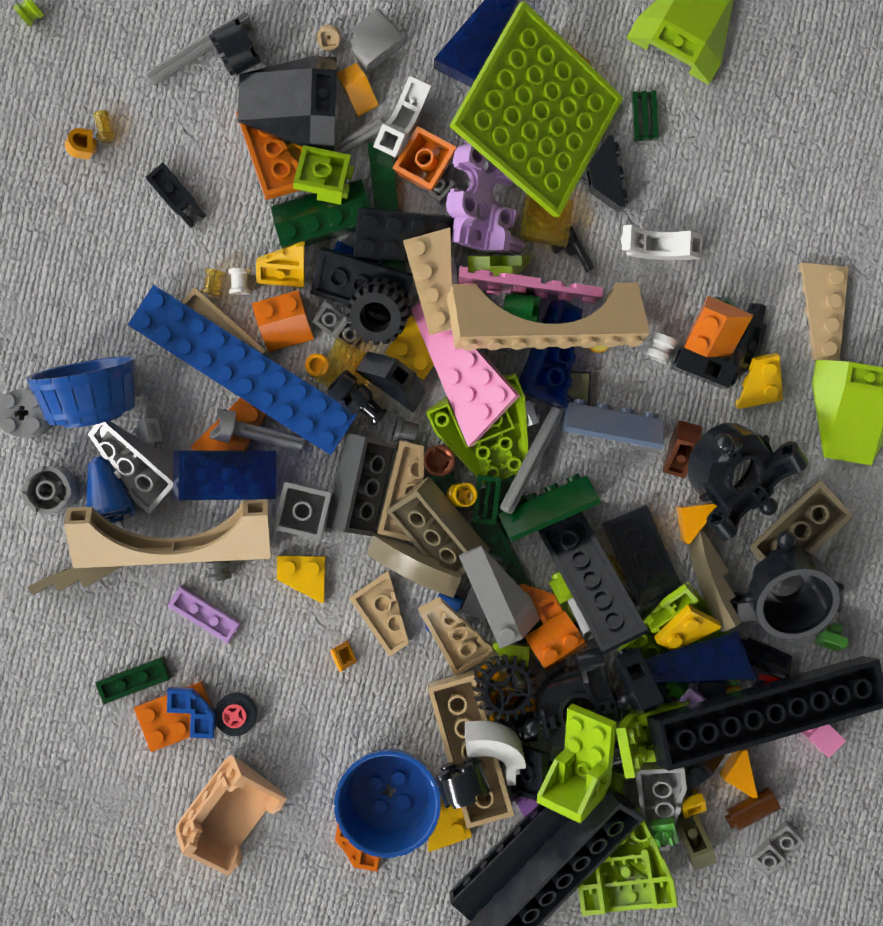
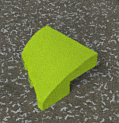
(498, 263)

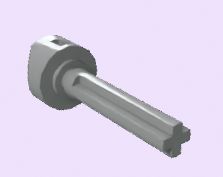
(229, 426)

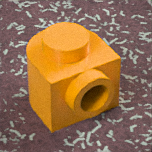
(80, 143)

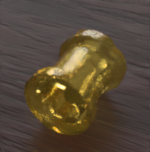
(213, 282)

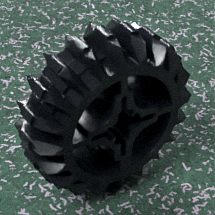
(506, 679)

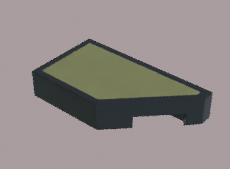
(580, 386)

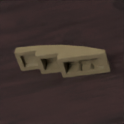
(414, 566)
(709, 573)
(70, 576)

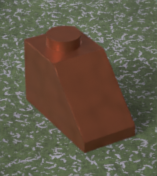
(680, 448)

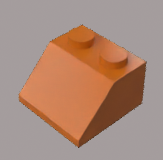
(424, 159)
(283, 321)
(717, 329)
(555, 641)

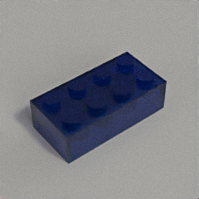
(224, 474)

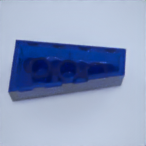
(473, 42)
(549, 369)
(709, 661)

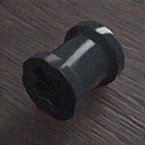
(373, 411)

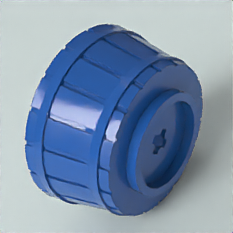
(85, 391)
(382, 823)

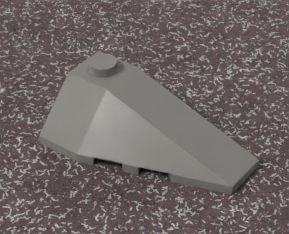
(138, 464)
(501, 598)
(660, 793)

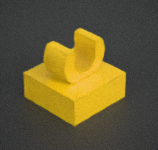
(693, 805)

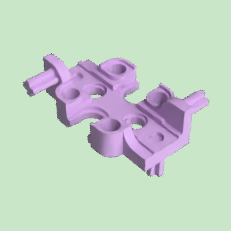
(490, 230)

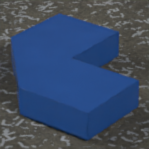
(202, 714)

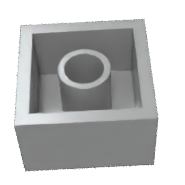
(303, 510)

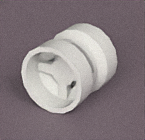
(661, 348)

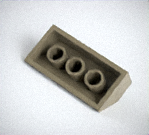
(811, 519)
(435, 525)

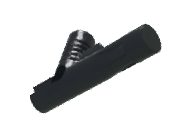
(575, 248)

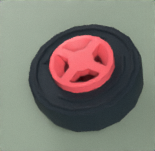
(231, 721)

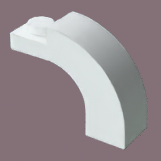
(402, 123)
(661, 245)
(496, 741)

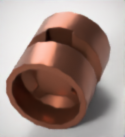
(439, 460)

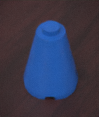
(107, 492)

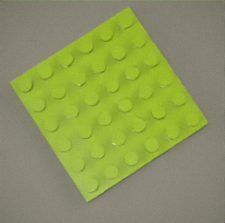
(537, 110)

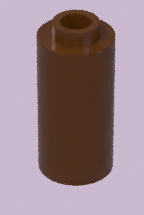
(752, 809)

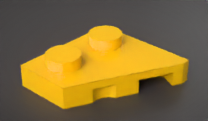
(282, 266)
(411, 350)
(762, 383)
(303, 574)
(686, 628)
(449, 829)

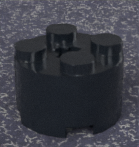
(236, 46)
(462, 782)

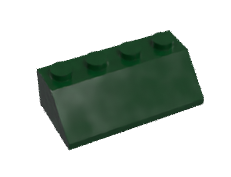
(317, 220)
(549, 507)

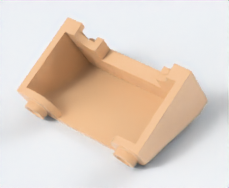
(226, 815)

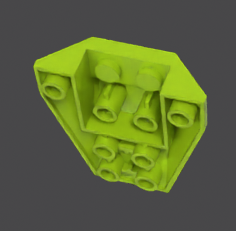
(688, 31)
(849, 410)
(499, 449)

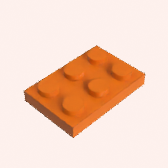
(162, 727)

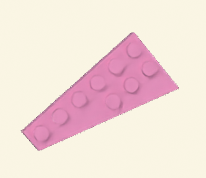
(529, 285)
(470, 380)

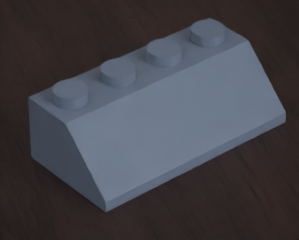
(614, 425)

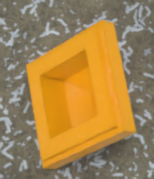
(343, 656)

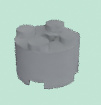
(12, 415)
(38, 484)

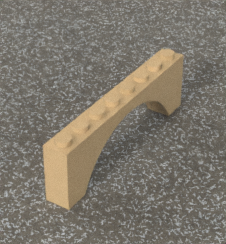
(483, 324)
(102, 544)

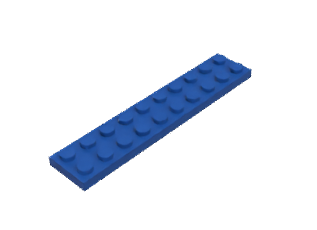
(242, 369)

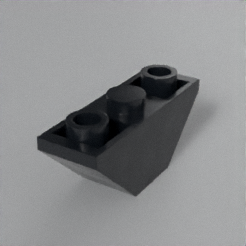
(605, 176)
(392, 378)

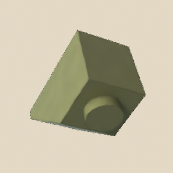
(695, 842)

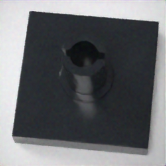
(532, 777)

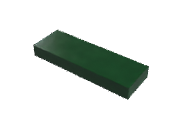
(133, 680)

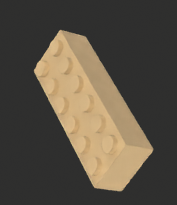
(453, 706)

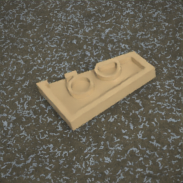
(381, 612)

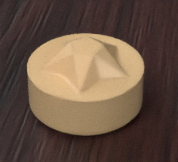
(329, 37)

